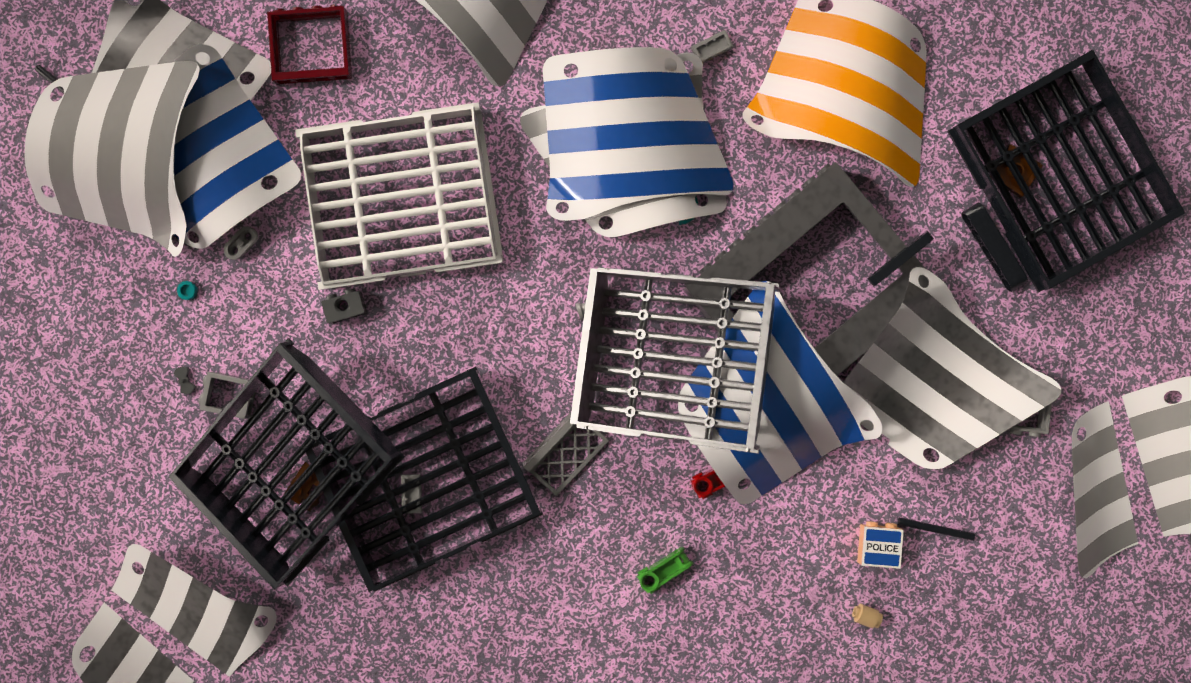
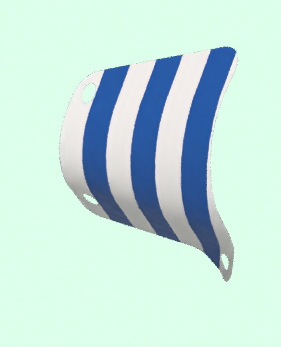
(626, 132)
(224, 153)
(802, 413)

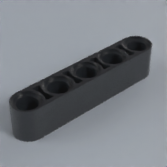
(994, 247)

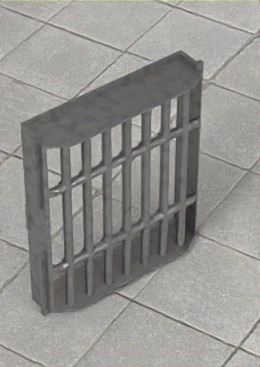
(592, 347)

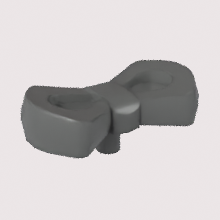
(186, 386)

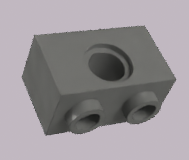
(355, 308)

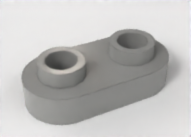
(239, 240)

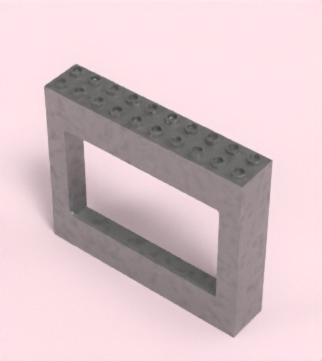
(784, 228)

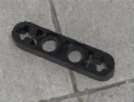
(900, 258)

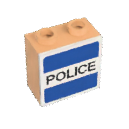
(880, 545)

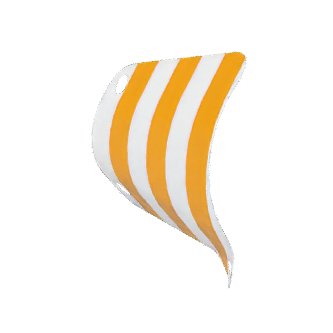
(848, 83)

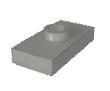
(712, 46)
(412, 494)

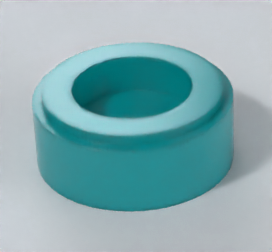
(187, 290)

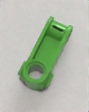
(664, 570)

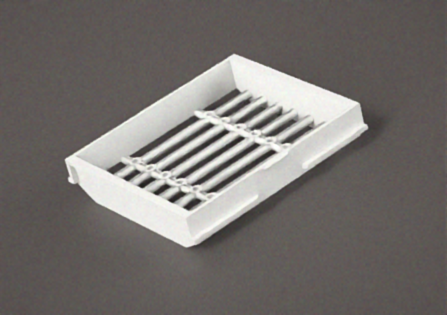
(357, 201)

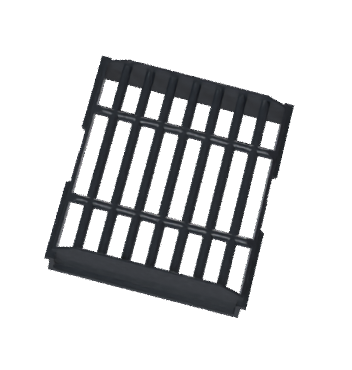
(1133, 139)
(226, 515)
(352, 532)

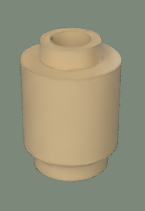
(867, 616)

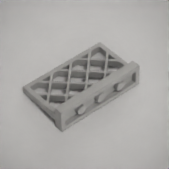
(550, 444)

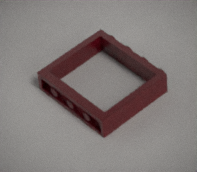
(300, 14)

